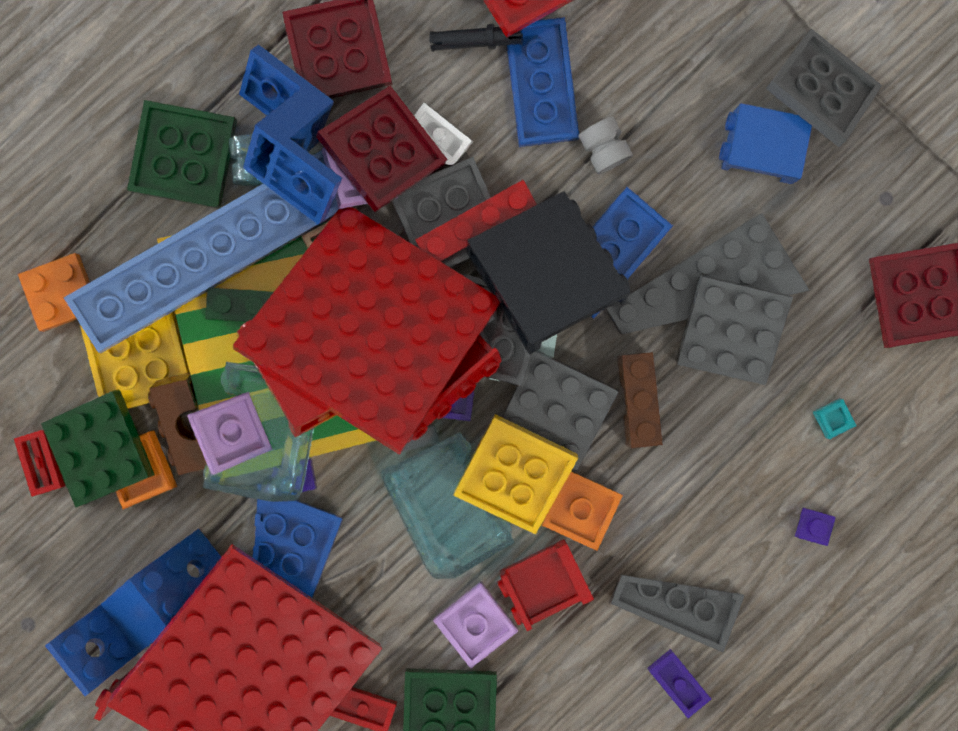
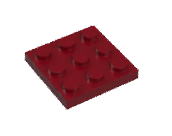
(338, 46)
(381, 148)
(917, 294)

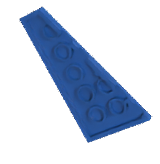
(295, 541)

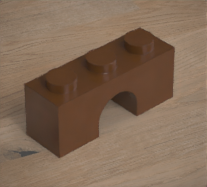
(170, 399)
(641, 400)

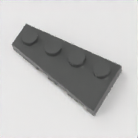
(685, 609)

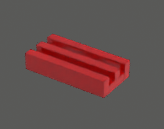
(28, 466)

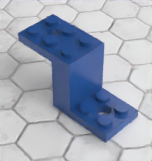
(283, 138)
(133, 614)

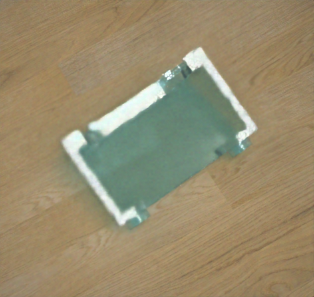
(274, 474)
(444, 529)

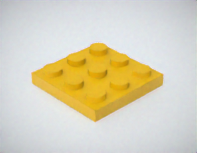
(139, 361)
(515, 474)

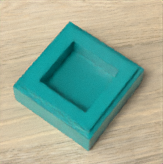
(834, 418)

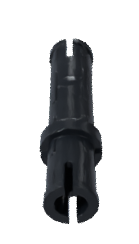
(473, 38)

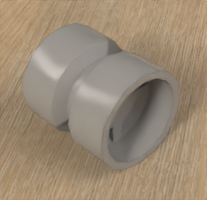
(605, 145)

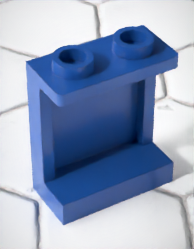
(766, 142)

